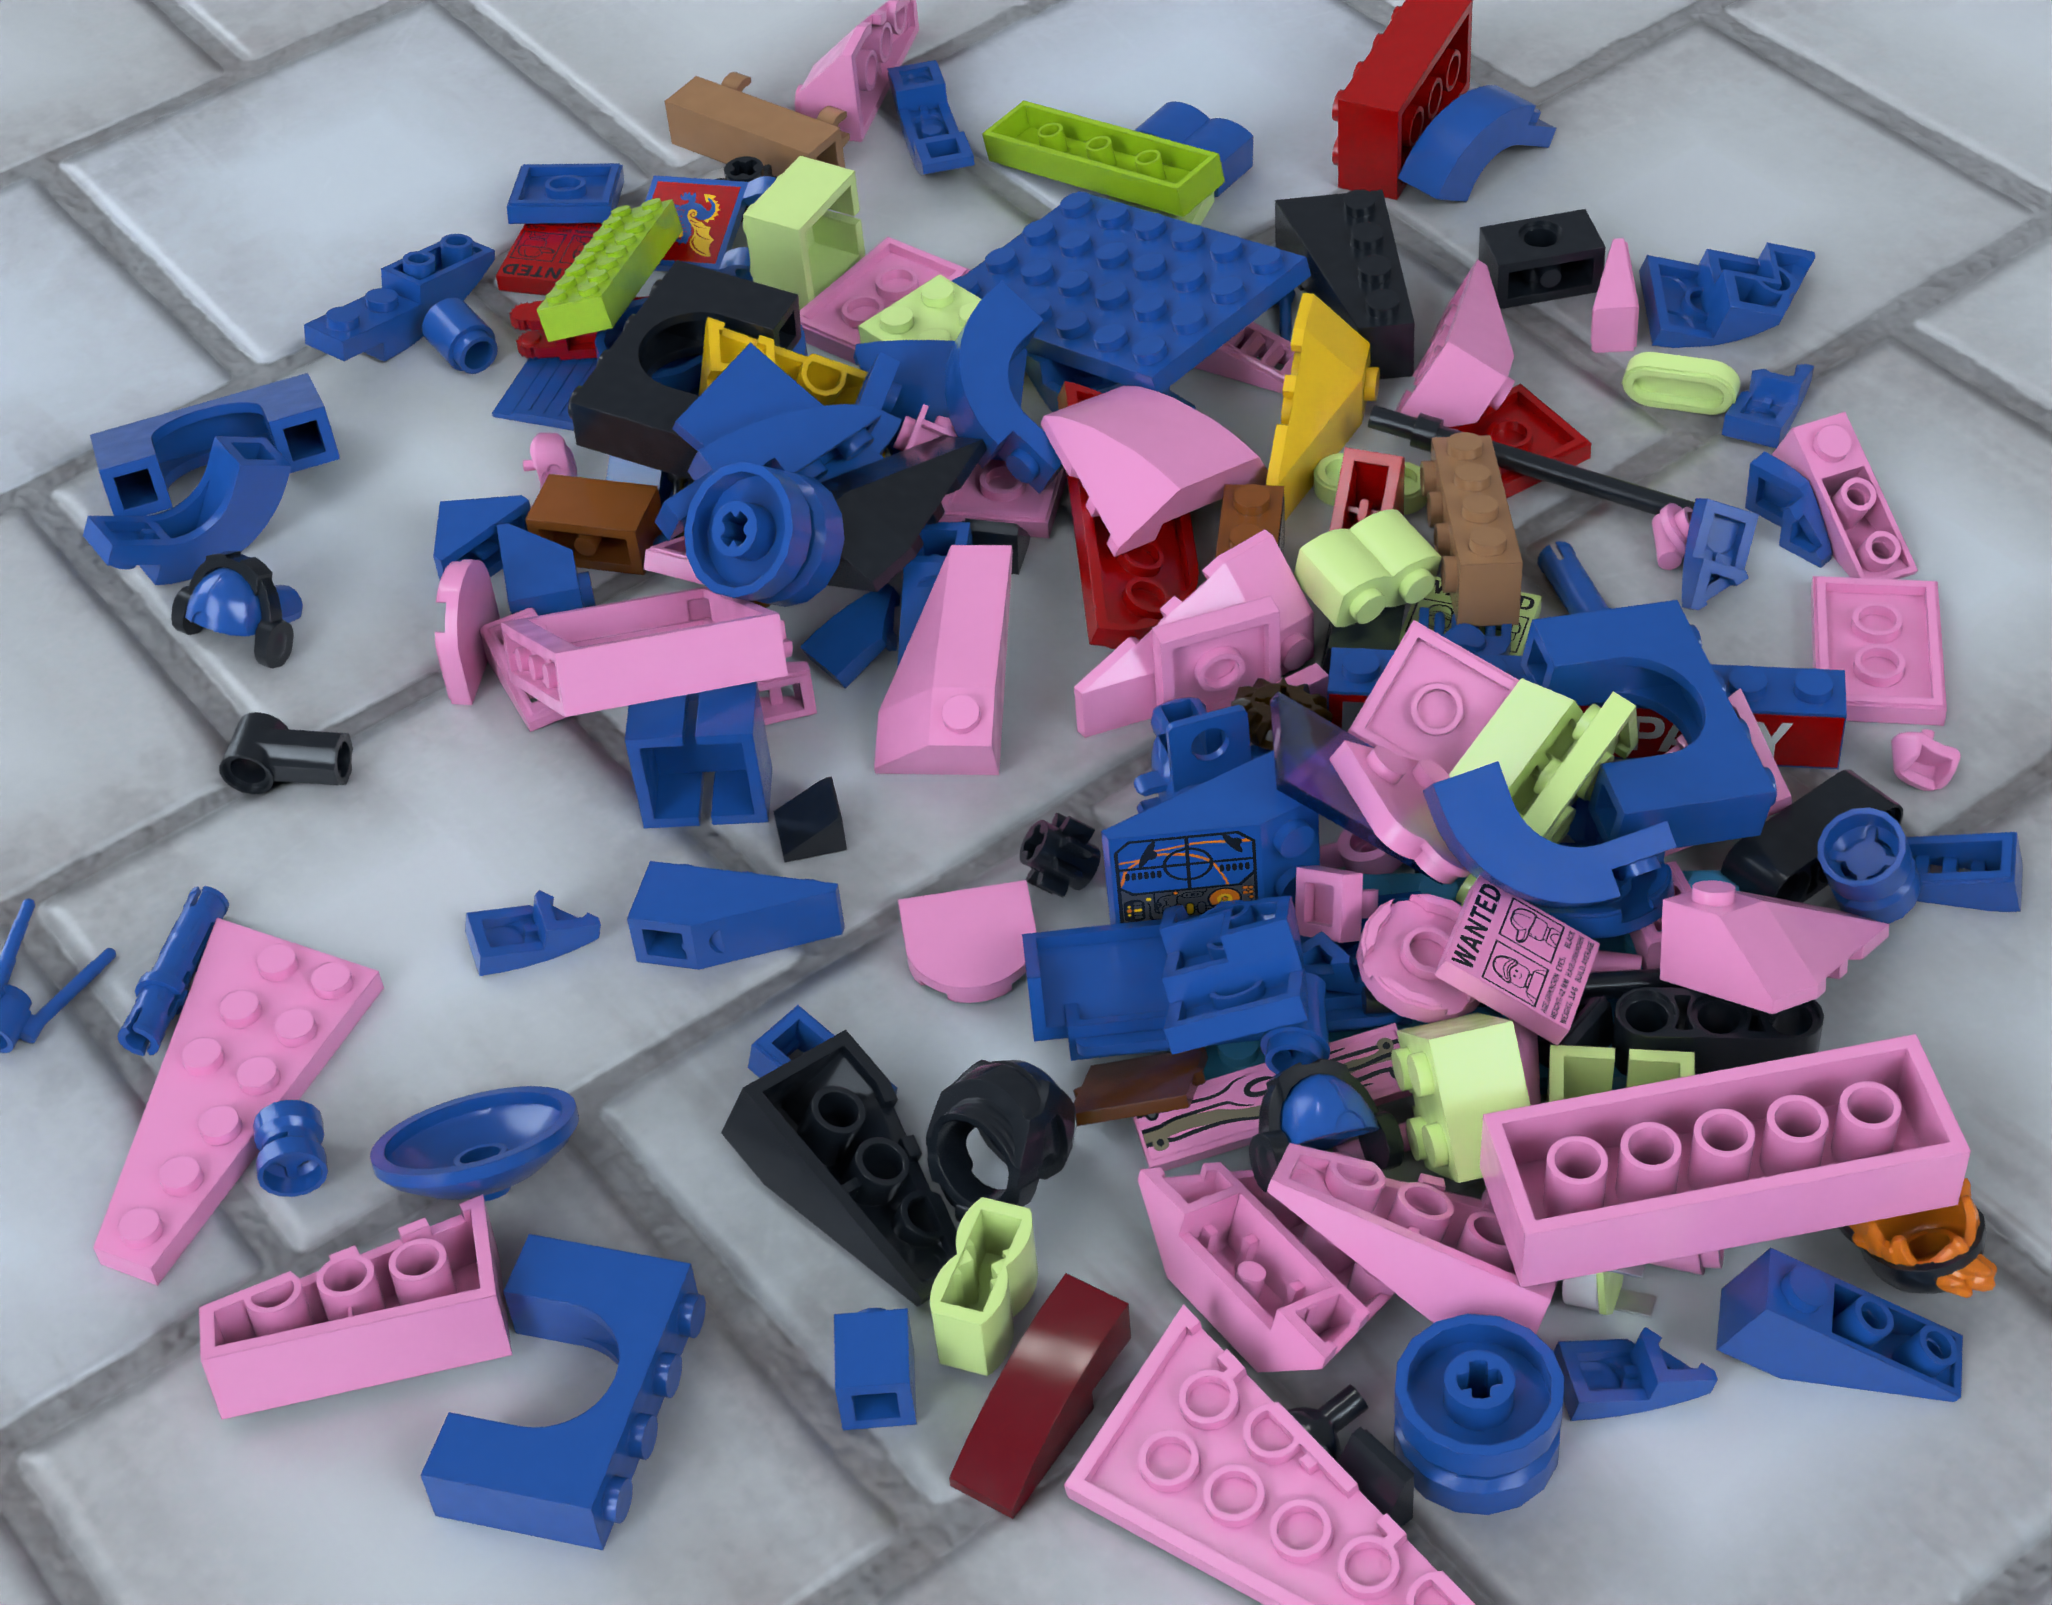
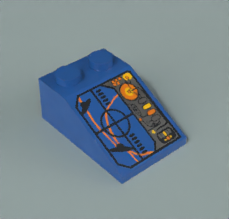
(1210, 846)

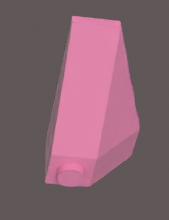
(855, 69)
(1466, 357)
(1123, 684)
(1759, 946)

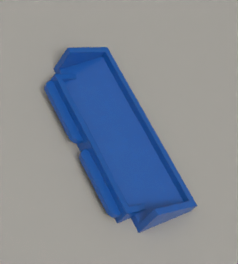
(1109, 994)

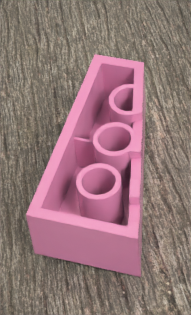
(361, 1318)

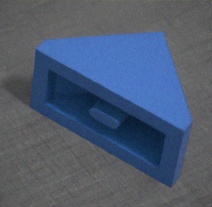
(470, 529)

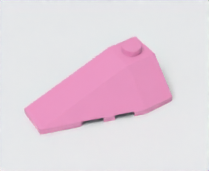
(951, 681)
(1414, 1237)

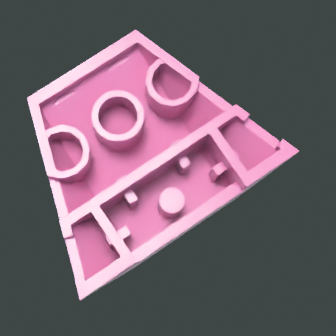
(1147, 460)
(1258, 1268)

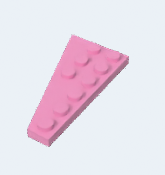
(248, 1036)
(1219, 1482)

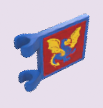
(710, 221)

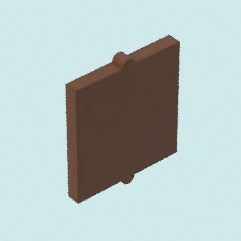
(1139, 1086)

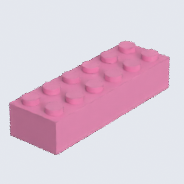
(1721, 1160)

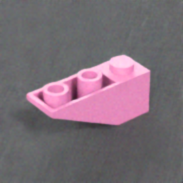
(1849, 497)

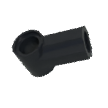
(269, 752)

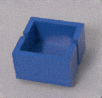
(696, 733)

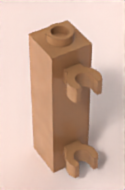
(732, 124)

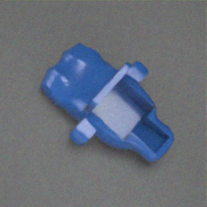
(1193, 747)

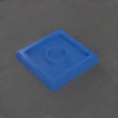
(565, 193)

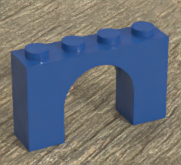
(150, 454)
(1657, 661)
(578, 1474)

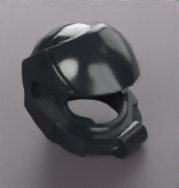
(1020, 1119)

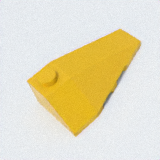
(1320, 398)

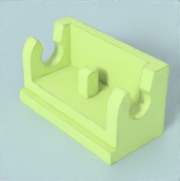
(1524, 737)

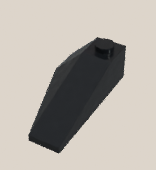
(892, 502)
(837, 1153)

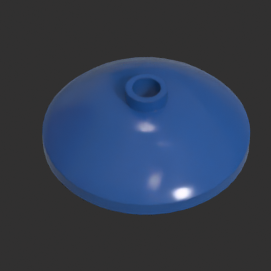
(476, 1143)

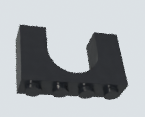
(634, 415)

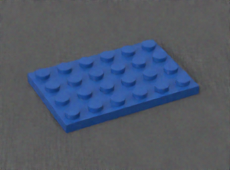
(1135, 288)

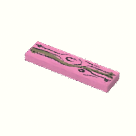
(1228, 1106)

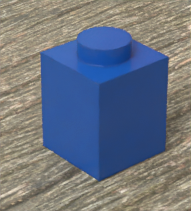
(874, 1369)

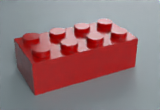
(1399, 90)

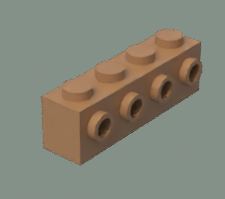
(1473, 530)

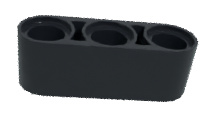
(1785, 855)
(1714, 1028)

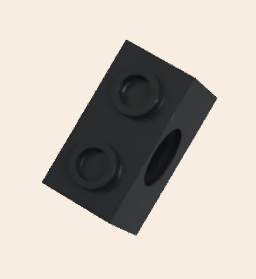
(1543, 258)

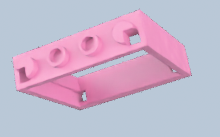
(644, 650)

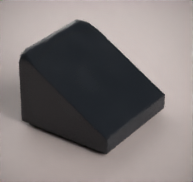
(811, 823)
(1379, 1475)

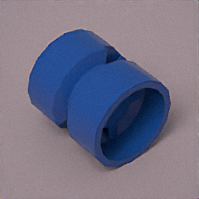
(1869, 865)

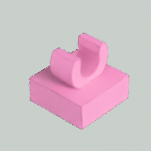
(1332, 902)

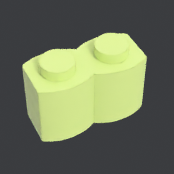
(1367, 568)
(984, 1286)

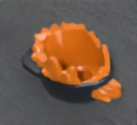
(1929, 1249)

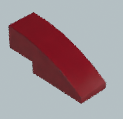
(1041, 1395)

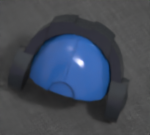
(239, 599)
(1320, 1109)

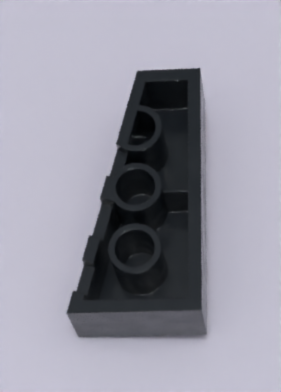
(1354, 269)

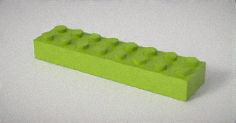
(1104, 158)
(610, 270)

